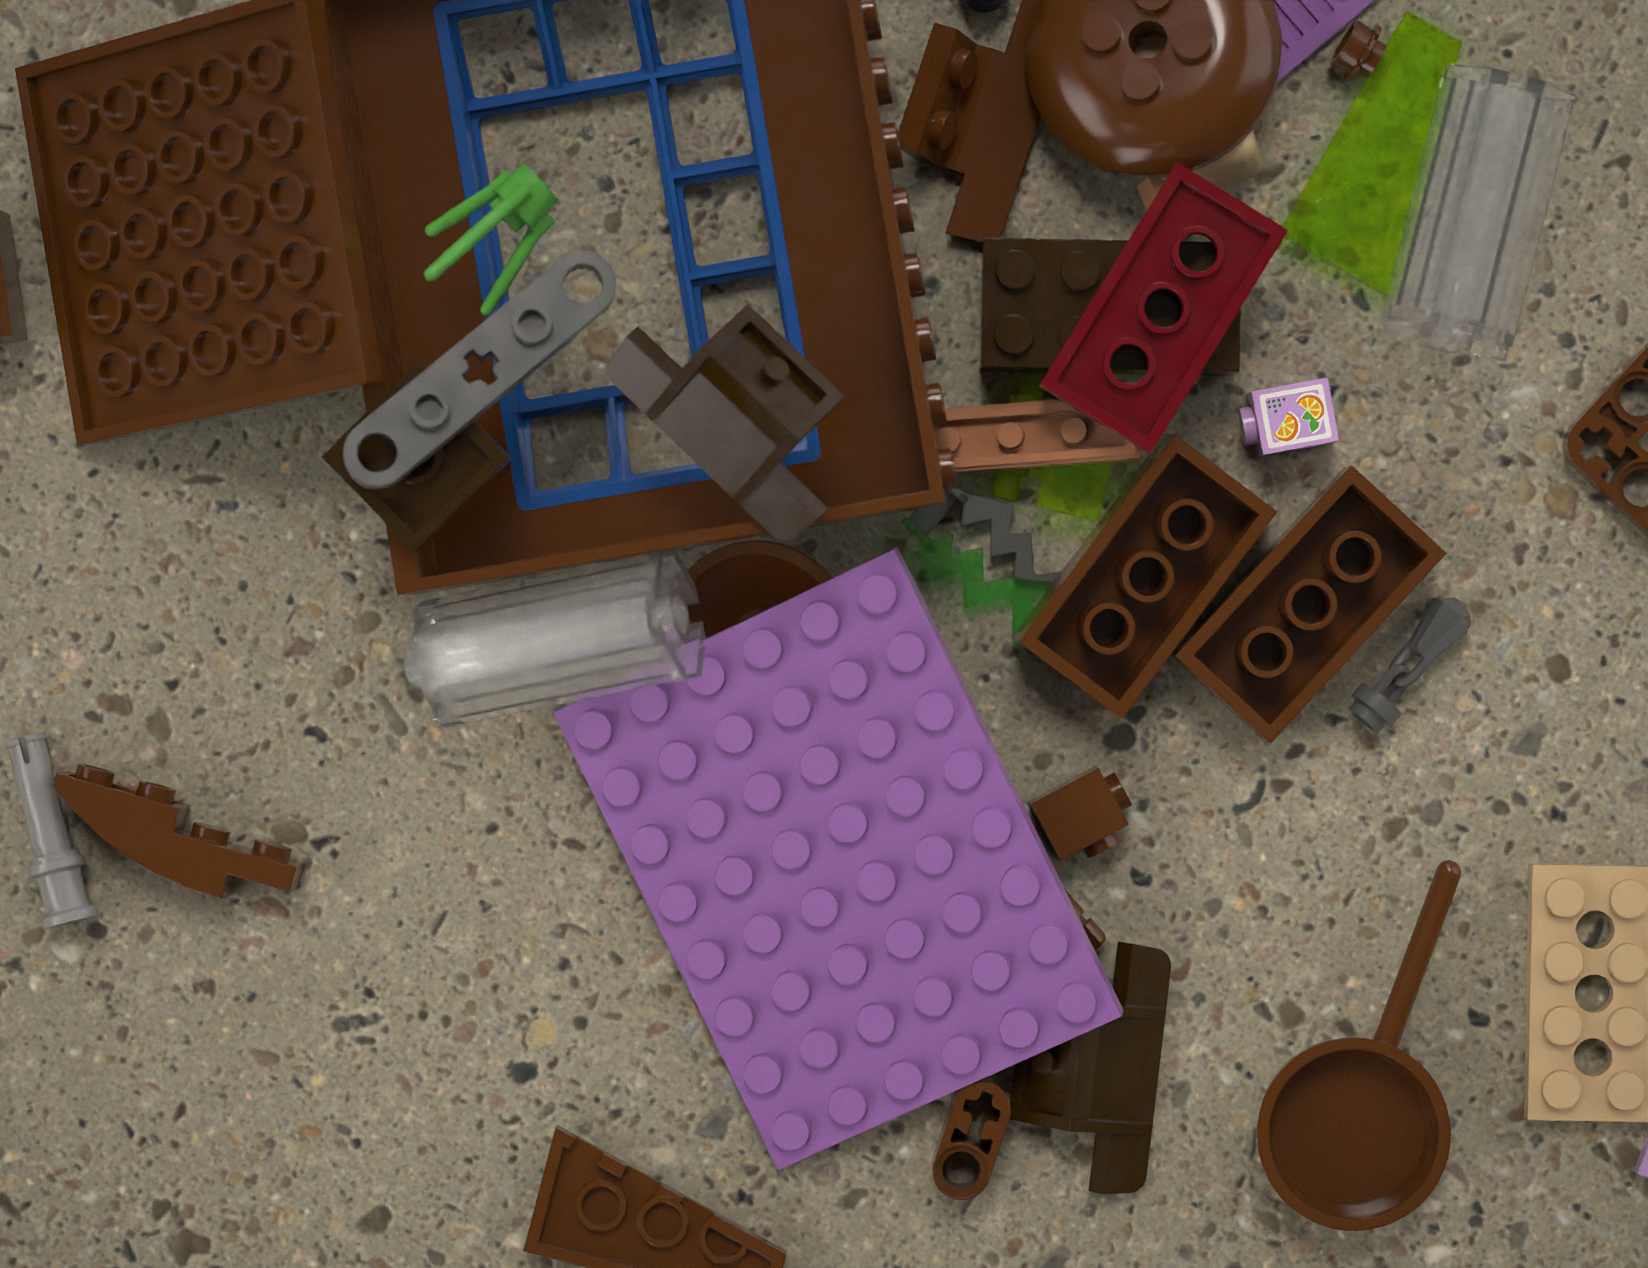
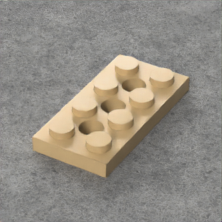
(1555, 1020)

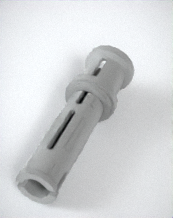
(55, 861)

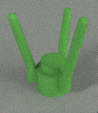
(516, 200)

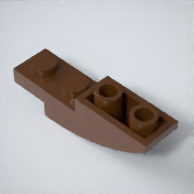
(151, 831)

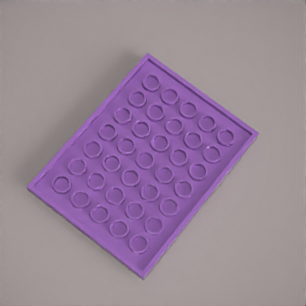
(841, 862)

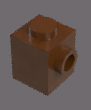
(1083, 813)

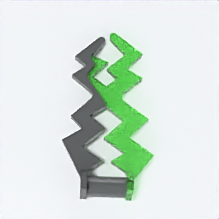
(939, 562)

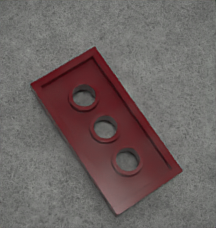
(1208, 301)

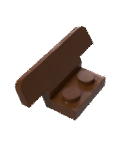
(974, 120)

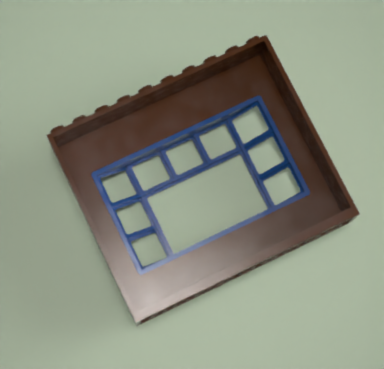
(832, 250)

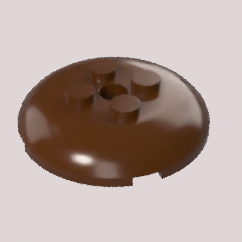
(1157, 110)

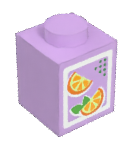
(1289, 418)

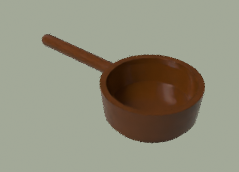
(1355, 1123)

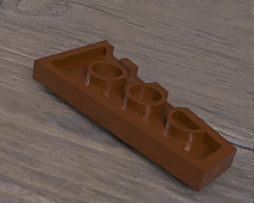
(615, 1216)

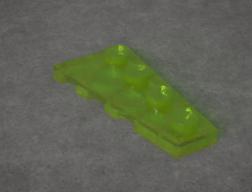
(1366, 177)

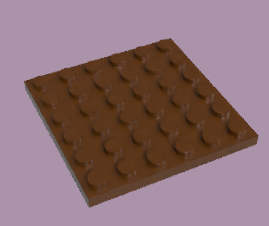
(199, 220)

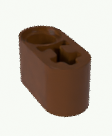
(991, 1128)

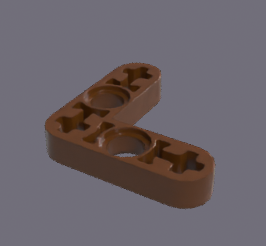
(1623, 434)

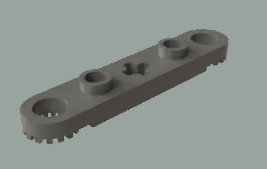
(441, 401)

